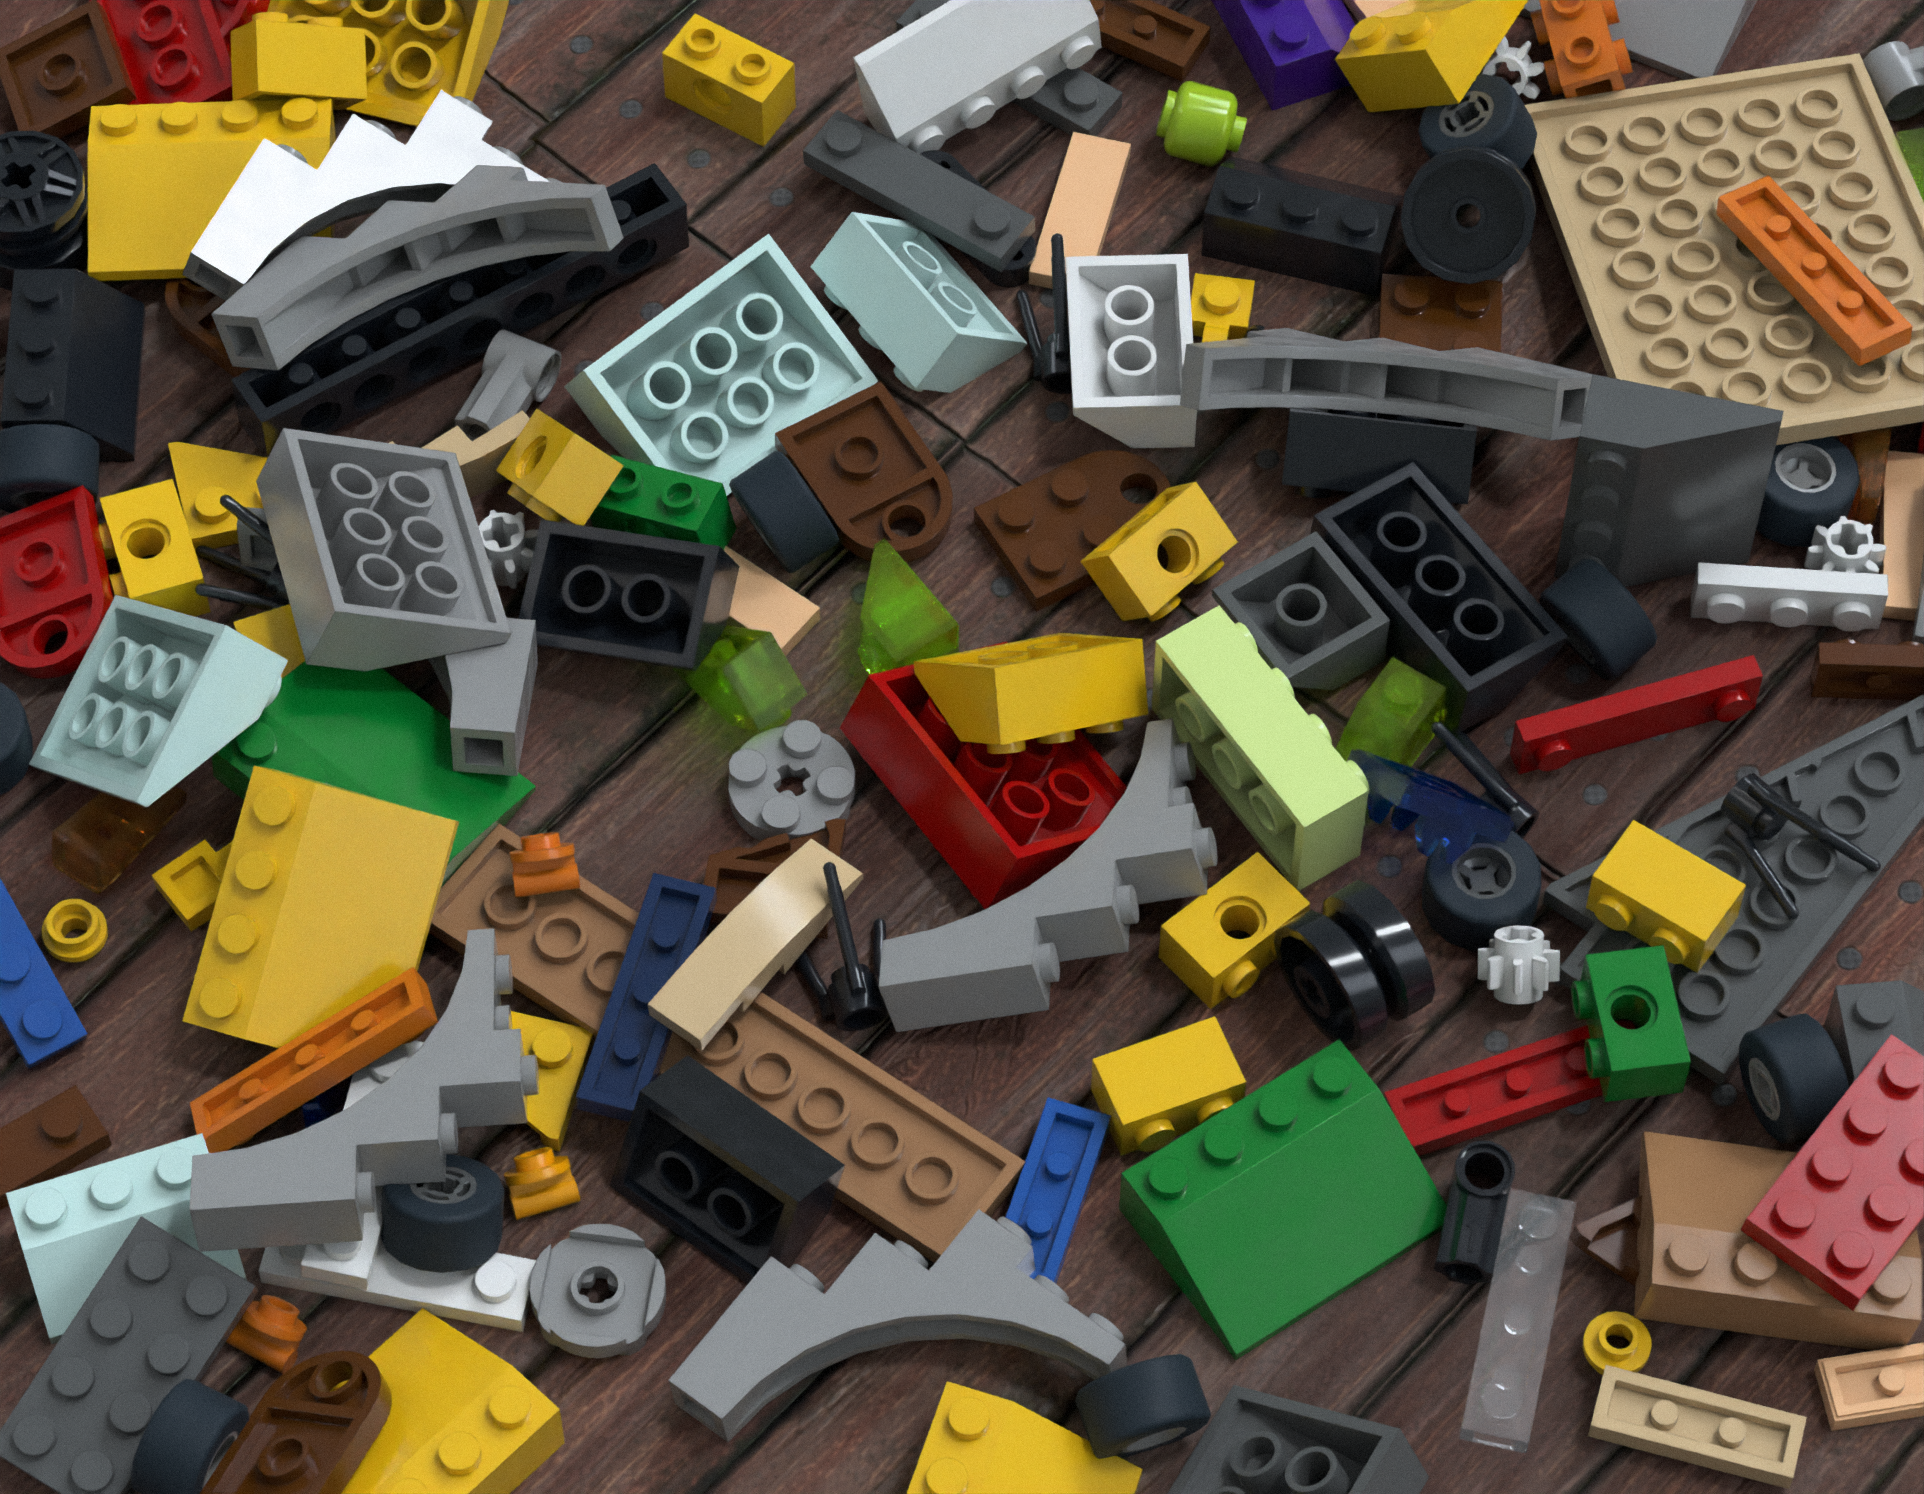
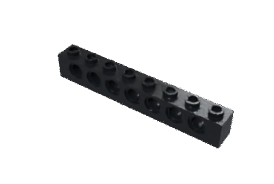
(454, 321)

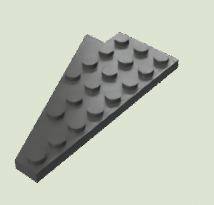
(1856, 785)

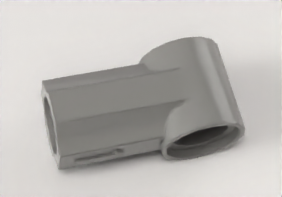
(1897, 78)
(512, 377)

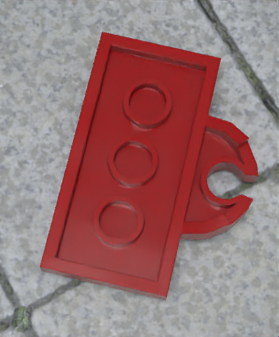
(179, 46)

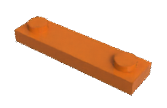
(1814, 270)
(314, 1062)

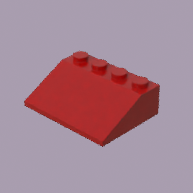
(987, 814)

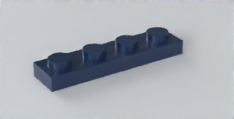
(629, 1039)

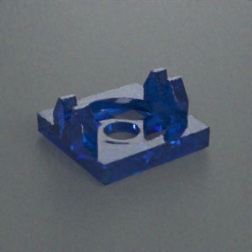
(1442, 806)

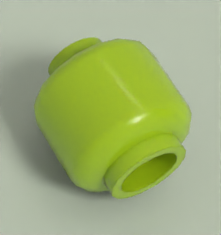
(1200, 123)

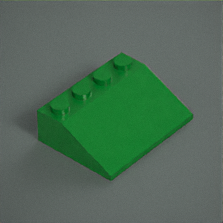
(376, 741)
(1283, 1199)

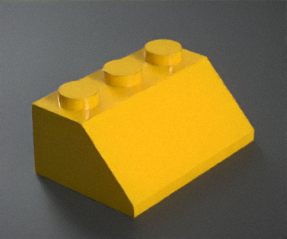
(1038, 689)

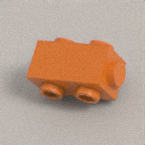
(1582, 46)

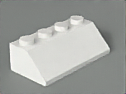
(968, 63)

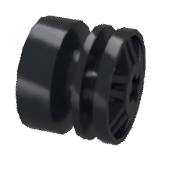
(41, 205)

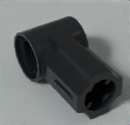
(1474, 1214)

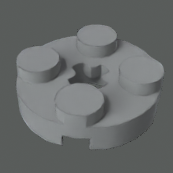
(790, 752)
(603, 1328)

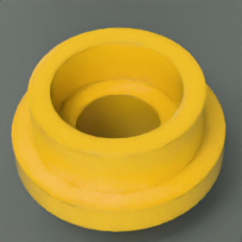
(72, 915)
(1621, 1324)

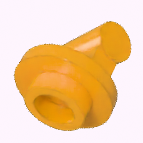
(540, 1183)

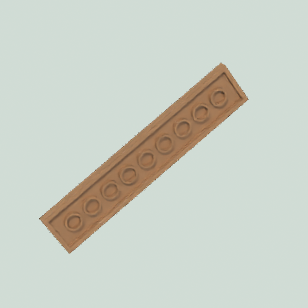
(902, 1154)

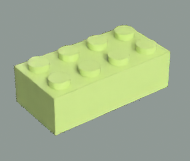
(1260, 747)

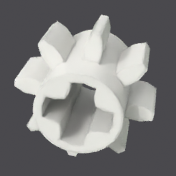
(1516, 60)
(508, 546)
(1845, 548)
(1518, 964)

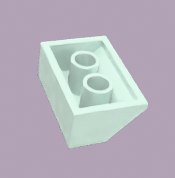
(914, 303)
(82, 1219)

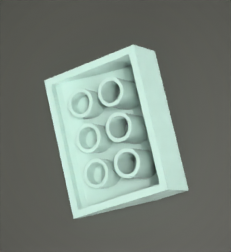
(722, 371)
(155, 701)

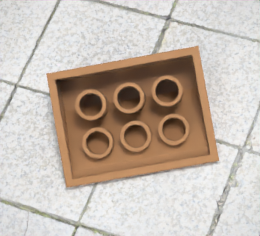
(1714, 1276)

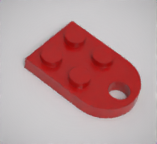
(51, 583)

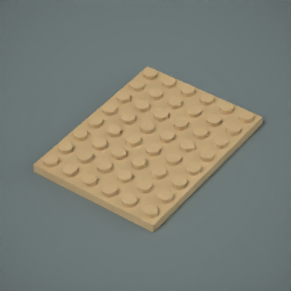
(1679, 294)

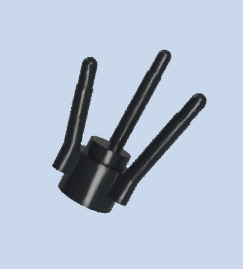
(1053, 358)
(273, 580)
(1498, 790)
(1763, 813)
(854, 991)

